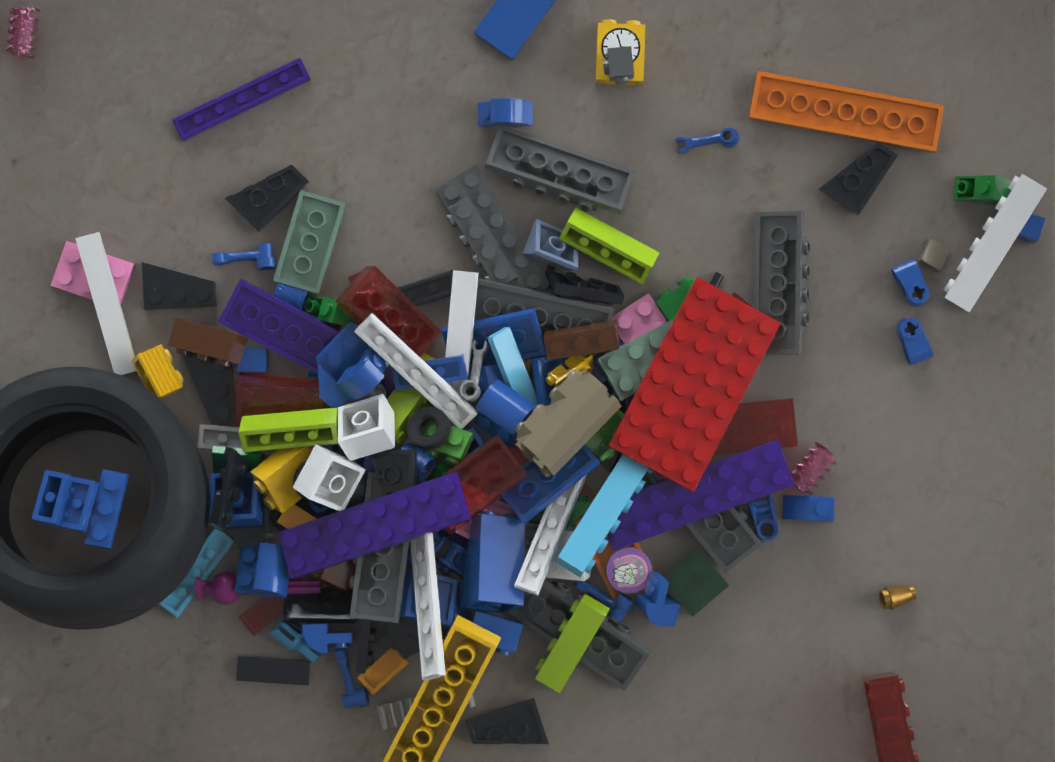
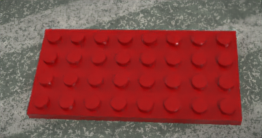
(694, 384)

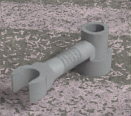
(472, 384)

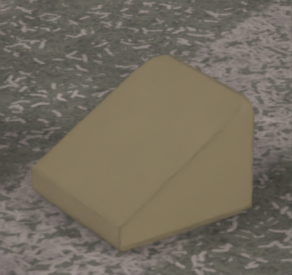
(934, 255)

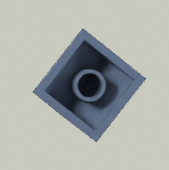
(545, 246)

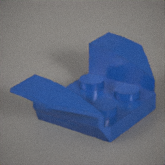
(334, 359)
(448, 600)

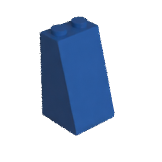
(493, 563)

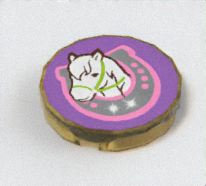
(628, 570)

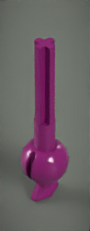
(223, 588)

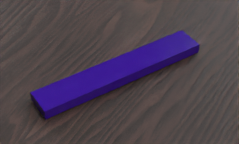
(241, 99)

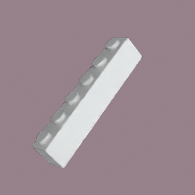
(995, 243)

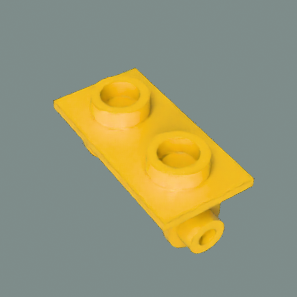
(579, 363)

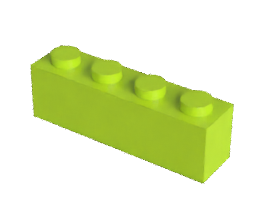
(609, 245)
(405, 404)
(289, 429)
(572, 642)

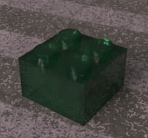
(695, 582)

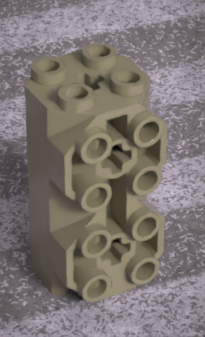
(564, 426)

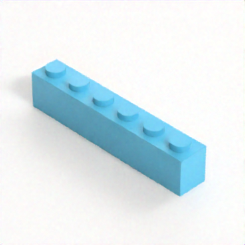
(602, 516)

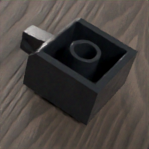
(402, 636)

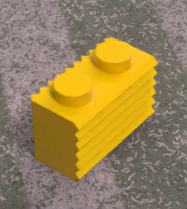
(158, 372)

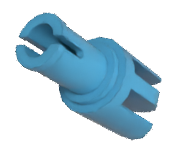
(292, 638)

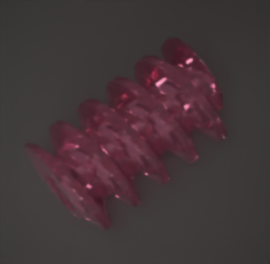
(22, 31)
(813, 468)

